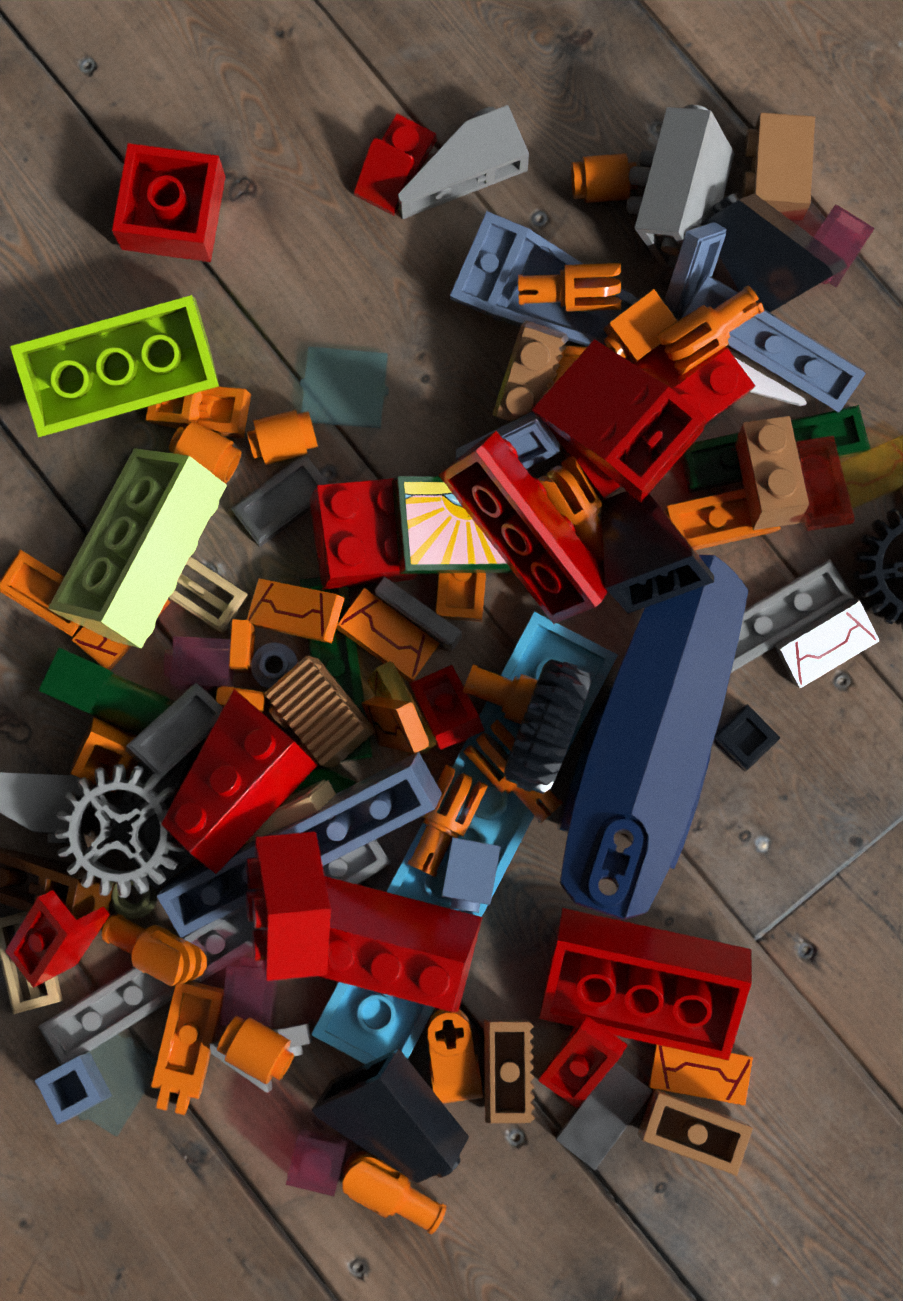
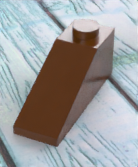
(30, 876)

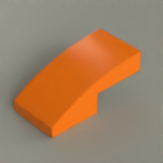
(217, 409)

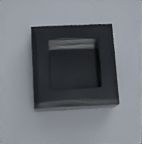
(746, 737)

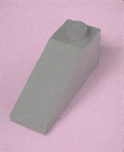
(475, 157)
(36, 799)

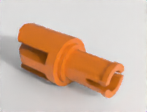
(574, 287)
(707, 329)
(577, 500)
(507, 693)
(500, 757)
(442, 826)
(156, 950)
(389, 1192)

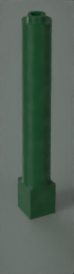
(129, 704)

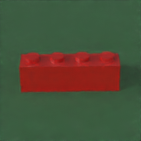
(708, 387)
(526, 528)
(399, 945)
(647, 983)

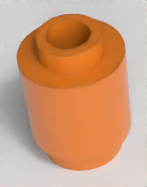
(602, 178)
(282, 436)
(208, 449)
(256, 1049)

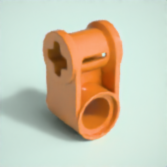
(453, 1064)

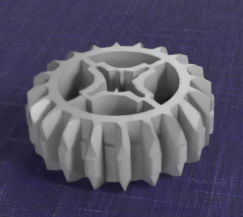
(105, 812)

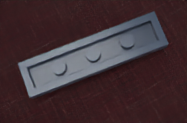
(785, 350)

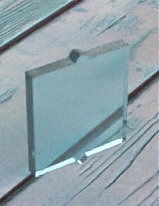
(345, 387)
(127, 1075)

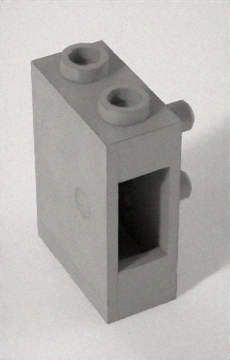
(680, 179)

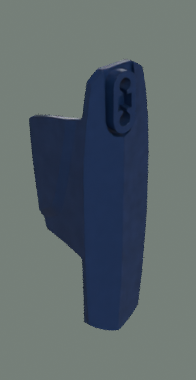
(651, 747)

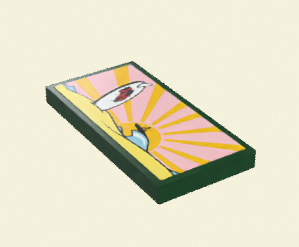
(438, 532)

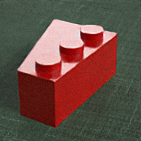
(235, 783)

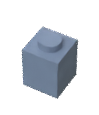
(470, 874)
(73, 1088)

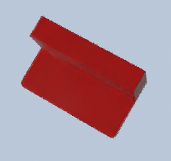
(52, 939)

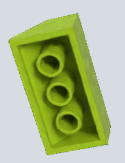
(115, 365)

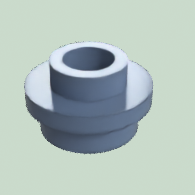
(267, 652)

